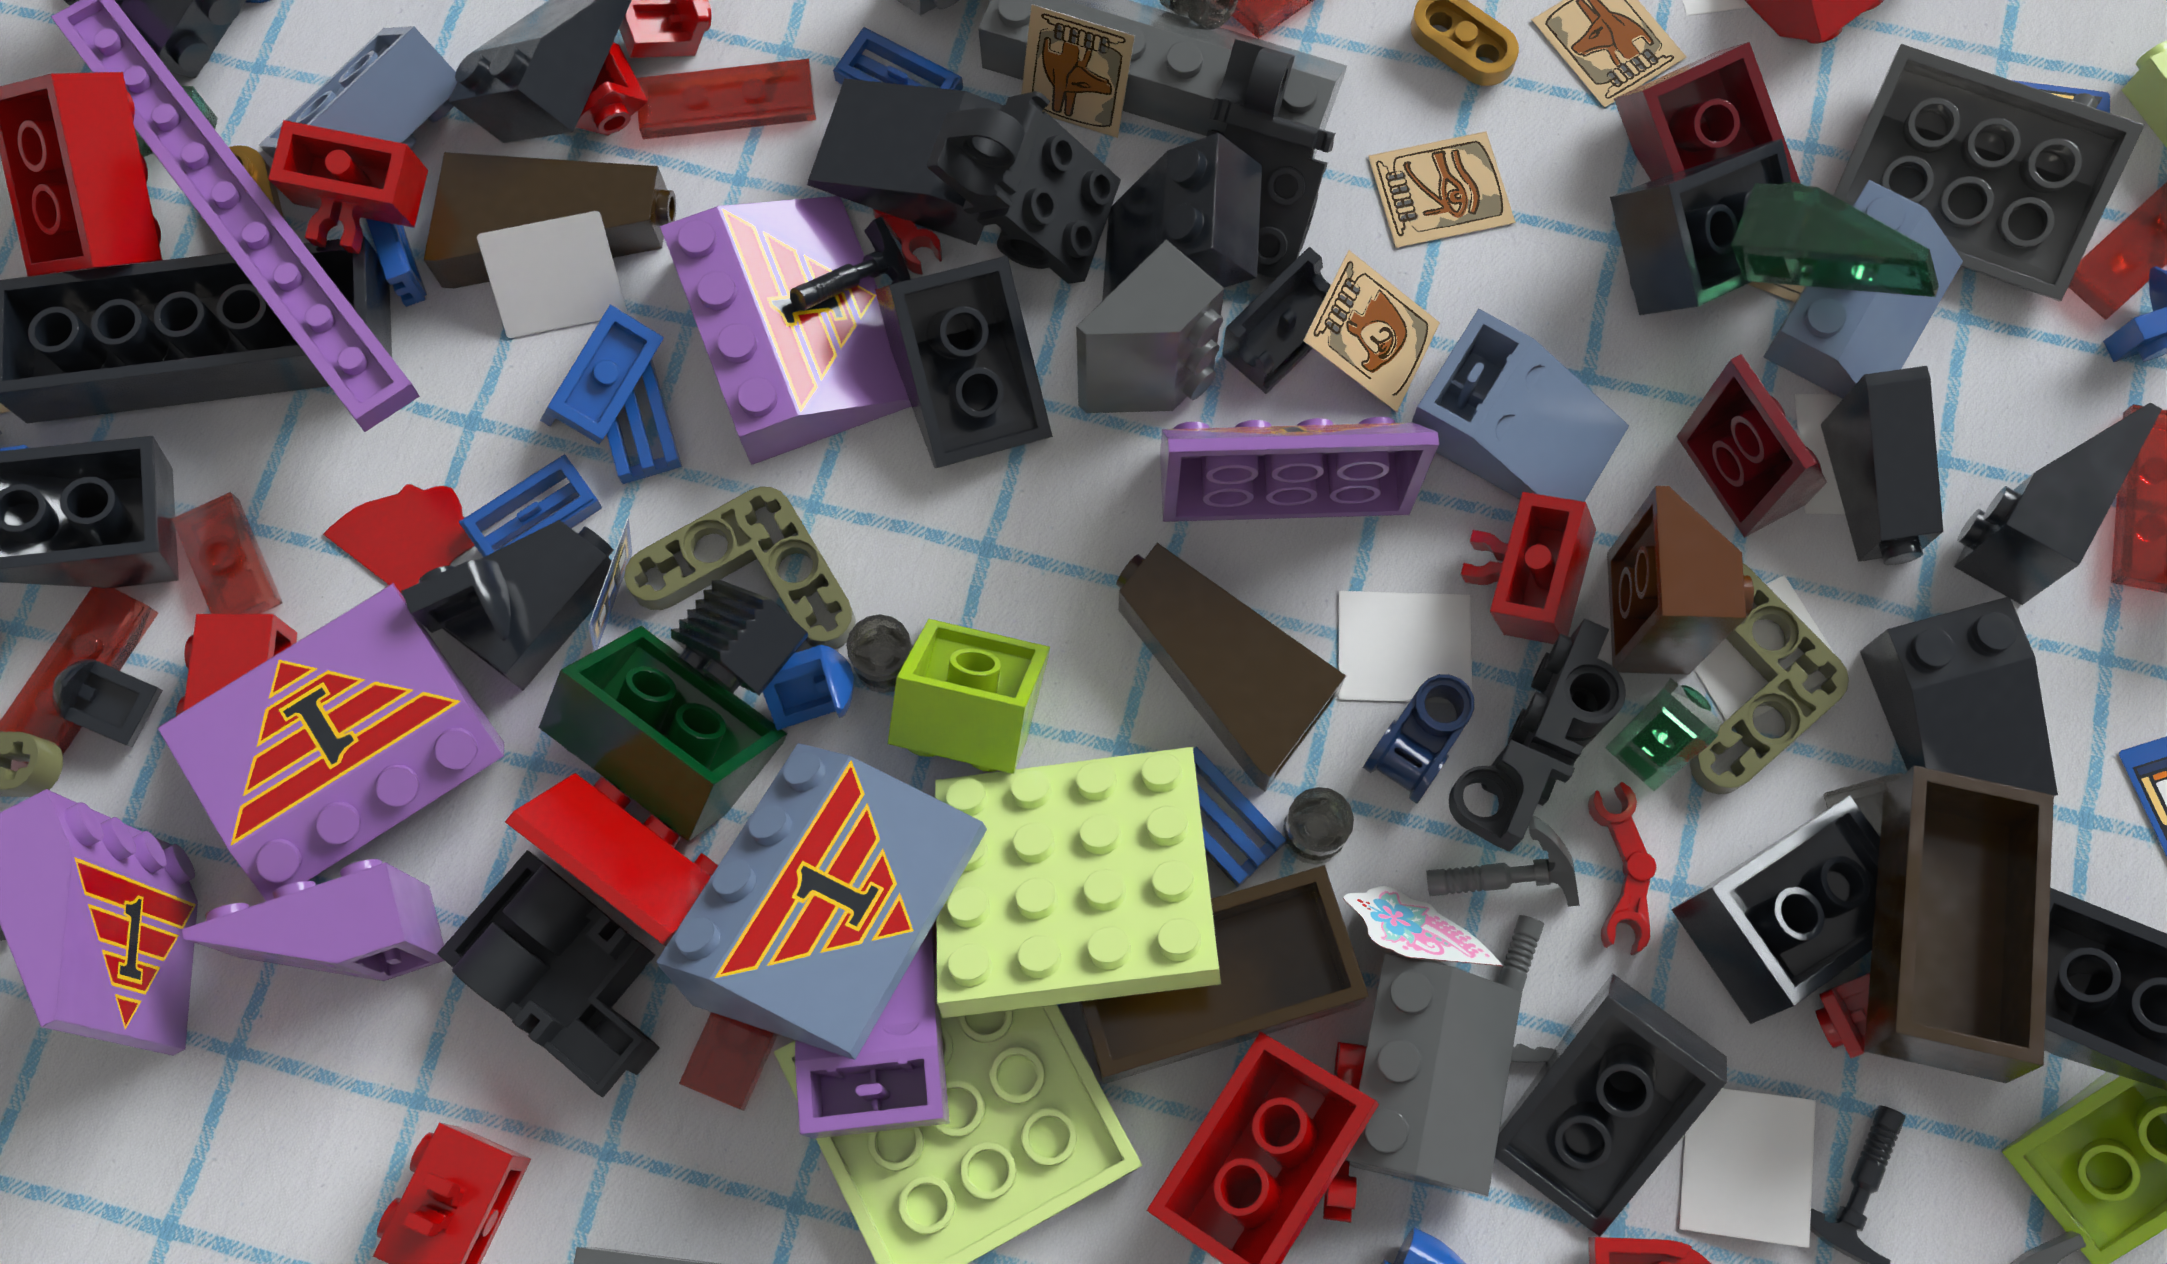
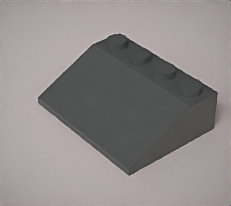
(1995, 164)

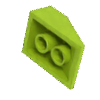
(2101, 1165)

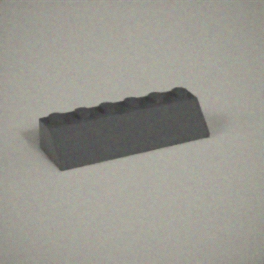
(1172, 65)

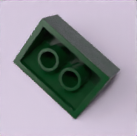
(660, 731)

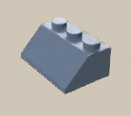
(381, 90)
(1849, 333)

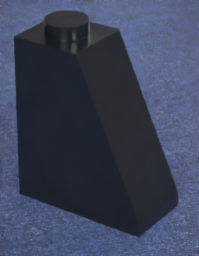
(1887, 464)
(551, 590)

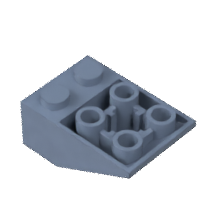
(1518, 415)

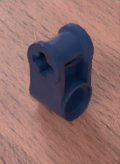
(1416, 744)

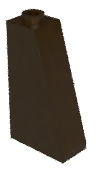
(506, 191)
(1230, 662)

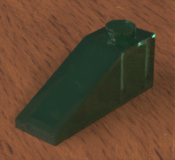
(1820, 241)
(1666, 734)

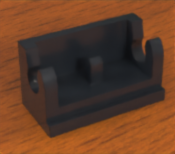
(1270, 331)

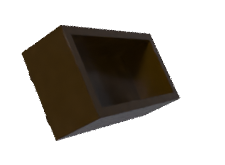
(1961, 926)
(1279, 967)

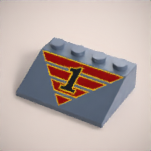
(821, 901)

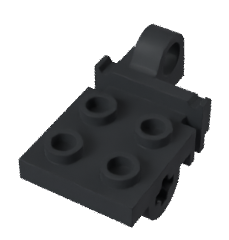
(1283, 147)
(1029, 182)
(1573, 706)
(555, 971)

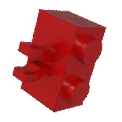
(347, 180)
(1539, 567)
(451, 1201)

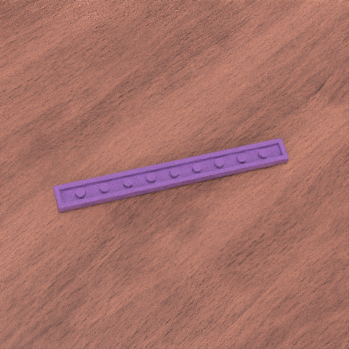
(242, 216)

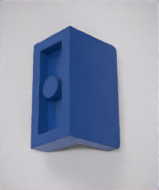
(603, 375)

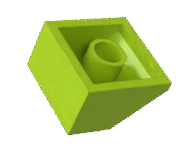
(967, 696)

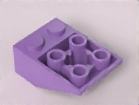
(358, 925)
(897, 1073)

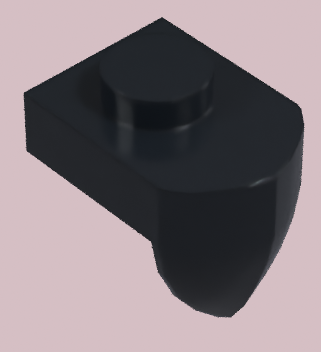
(458, 592)
(104, 700)

